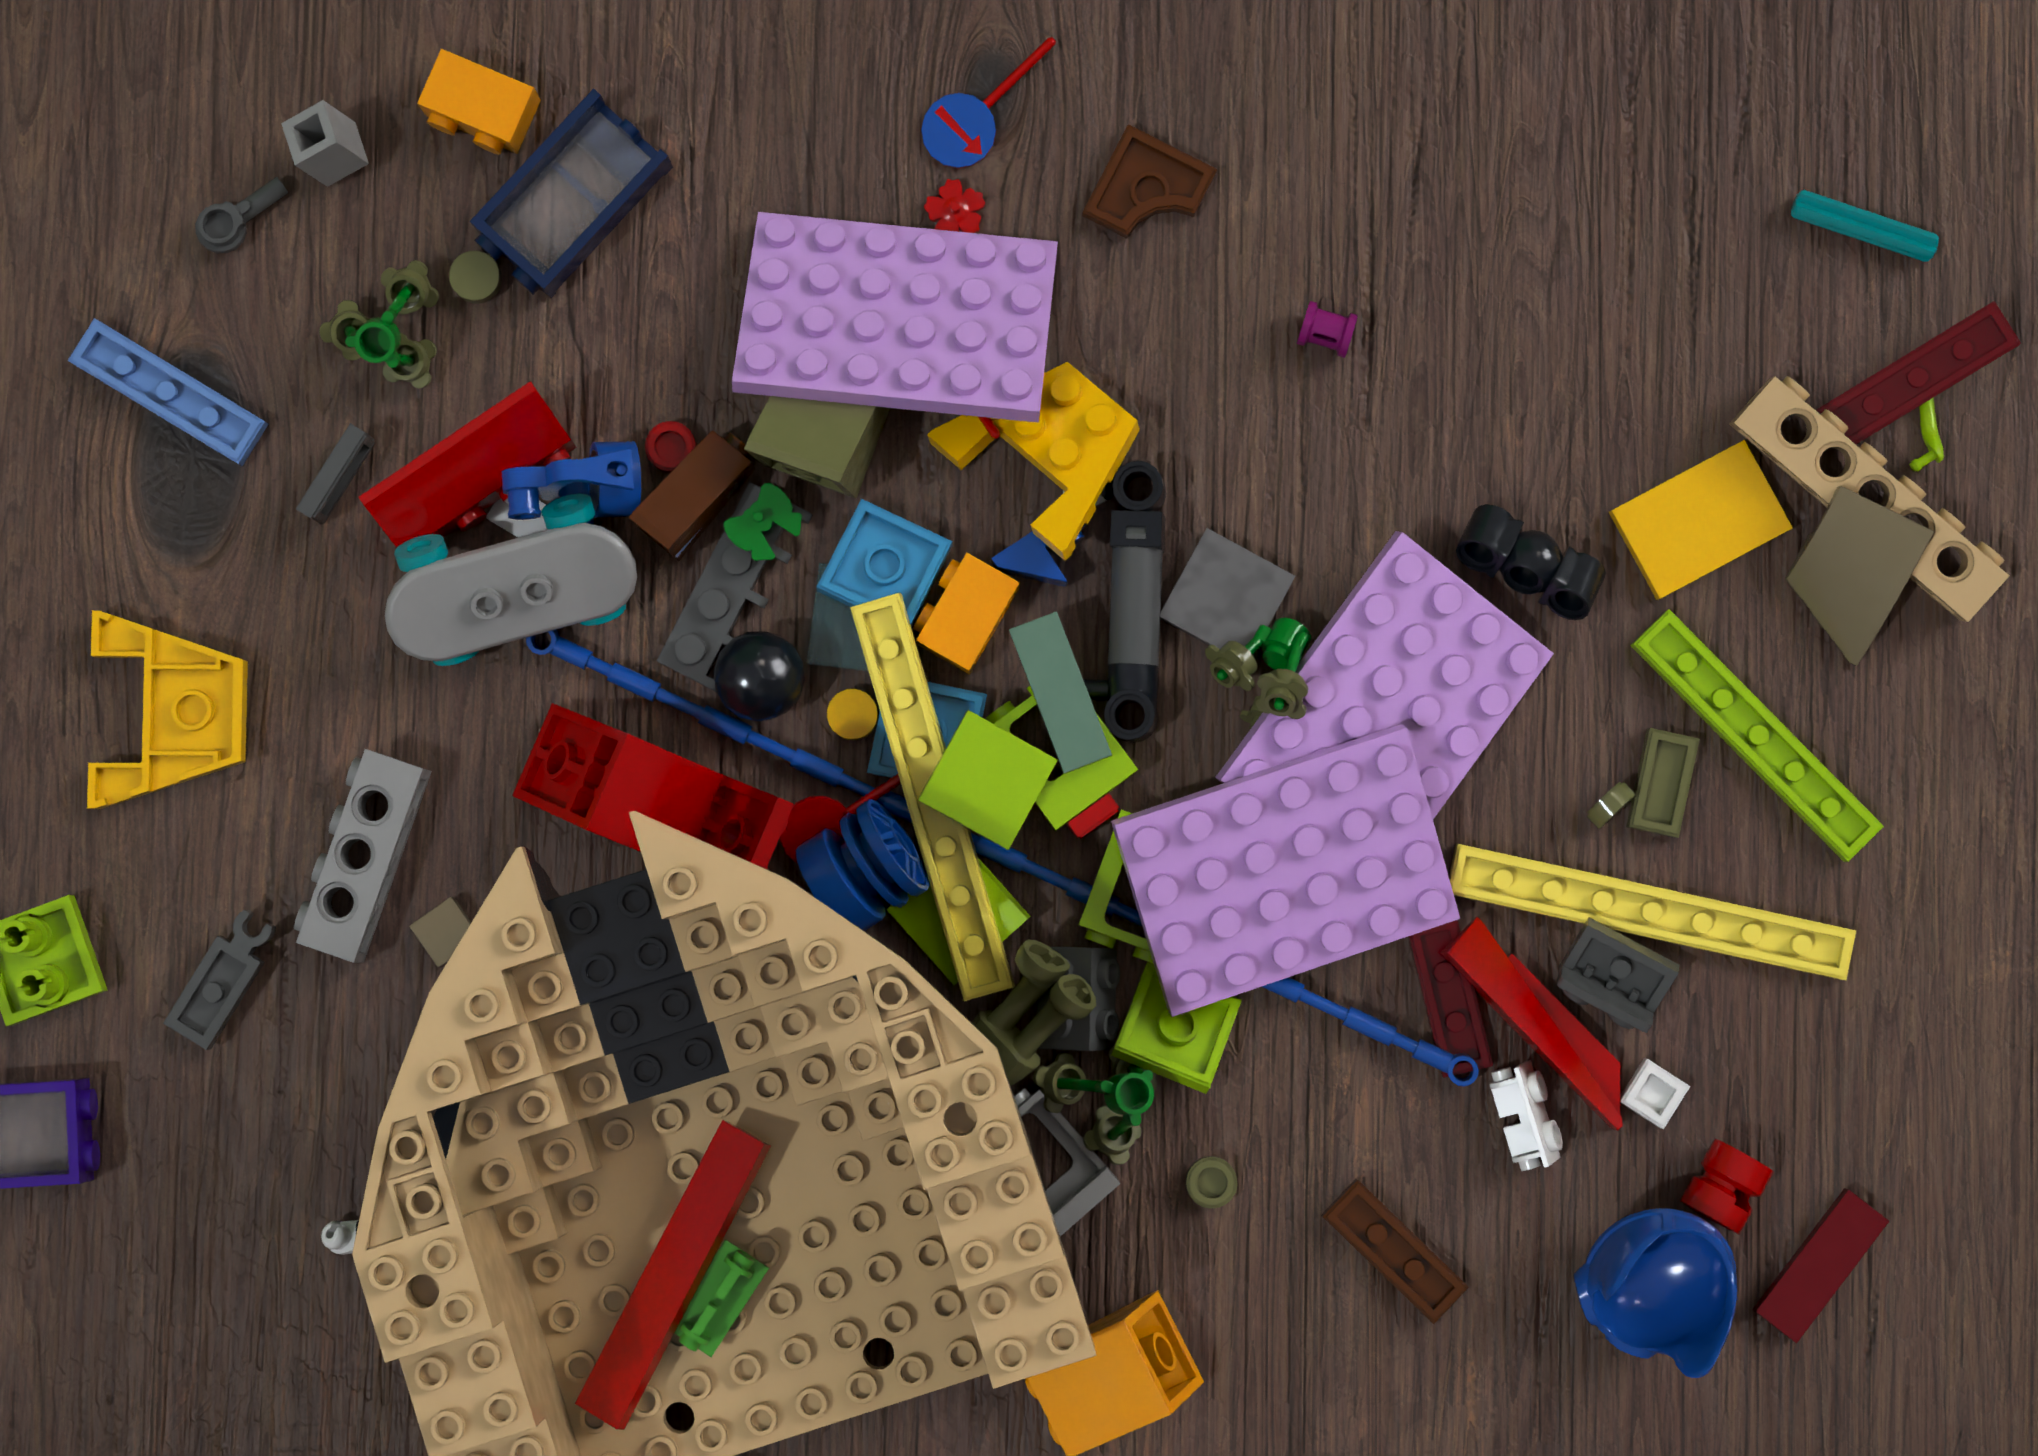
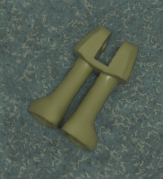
(1069, 999)

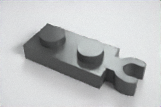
(219, 984)

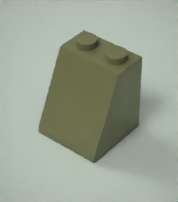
(818, 441)

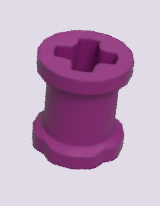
(1327, 329)

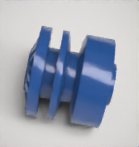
(864, 867)

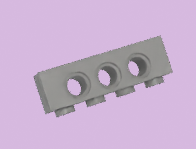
(369, 886)

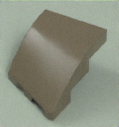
(1856, 568)

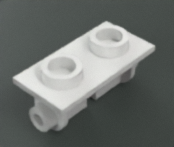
(1525, 1096)

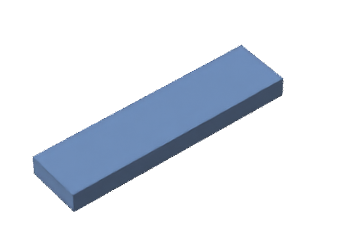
(168, 392)

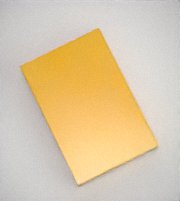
(1700, 520)

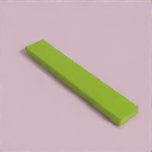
(1757, 736)

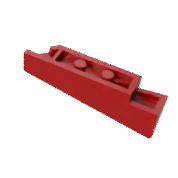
(1539, 1019)

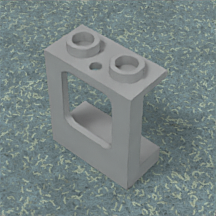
(1086, 1180)

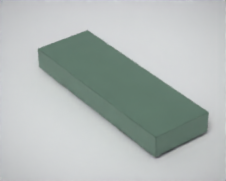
(1060, 692)

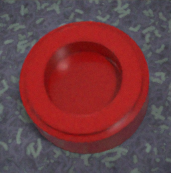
(669, 445)

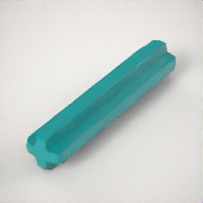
(1864, 225)

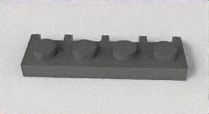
(719, 600)

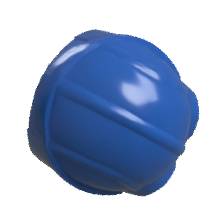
(1661, 1288)

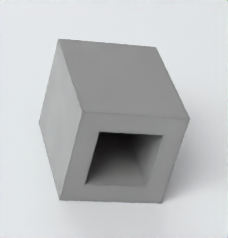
(324, 143)

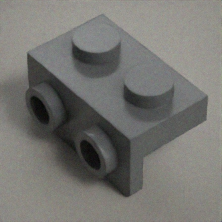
(1616, 975)
(1101, 1026)

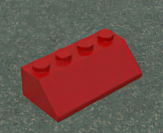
(463, 472)

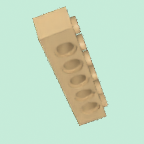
(1761, 425)

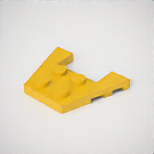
(1075, 444)
(189, 711)

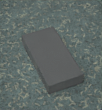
(336, 474)

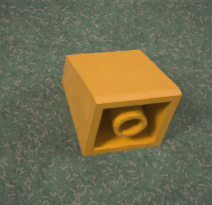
(1132, 1382)

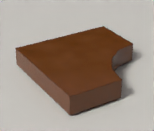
(1146, 180)

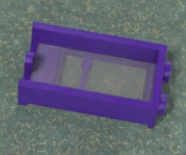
(47, 1133)

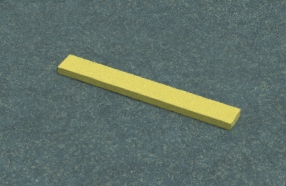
(944, 844)
(1652, 912)

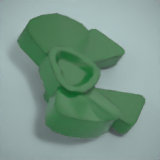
(747, 529)

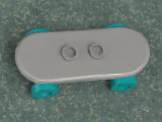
(509, 589)

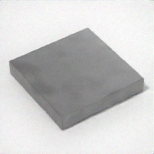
(1225, 592)

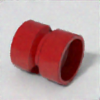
(1727, 1186)

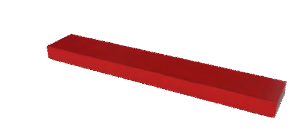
(672, 1275)

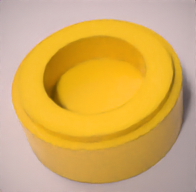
(852, 714)

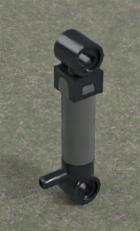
(1135, 603)

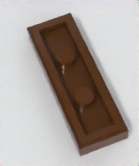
(1394, 1251)

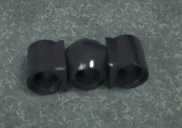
(1530, 562)

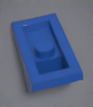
(1031, 560)

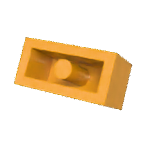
(478, 103)
(966, 612)

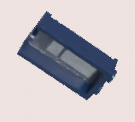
(569, 195)

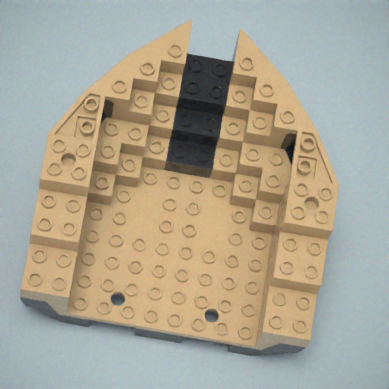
(573, 1095)

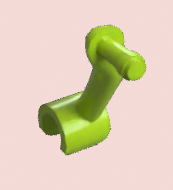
(1930, 437)

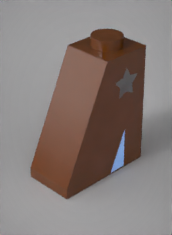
(694, 493)

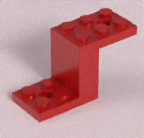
(602, 774)

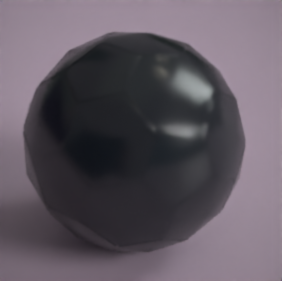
(759, 676)

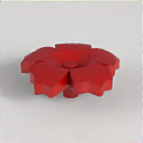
(955, 210)

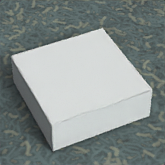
(1653, 1093)

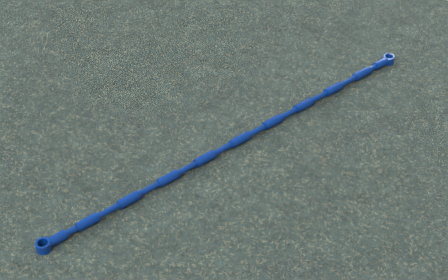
(1009, 858)

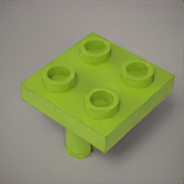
(46, 961)

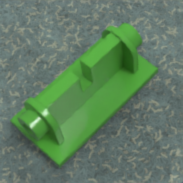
(720, 1298)

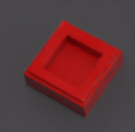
(1093, 816)

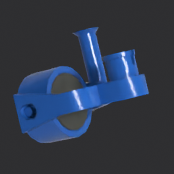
(607, 476)

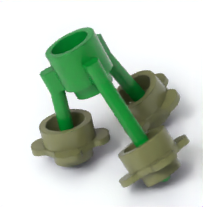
(379, 337)
(1282, 650)
(1126, 1094)

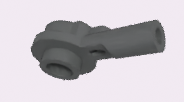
(223, 225)

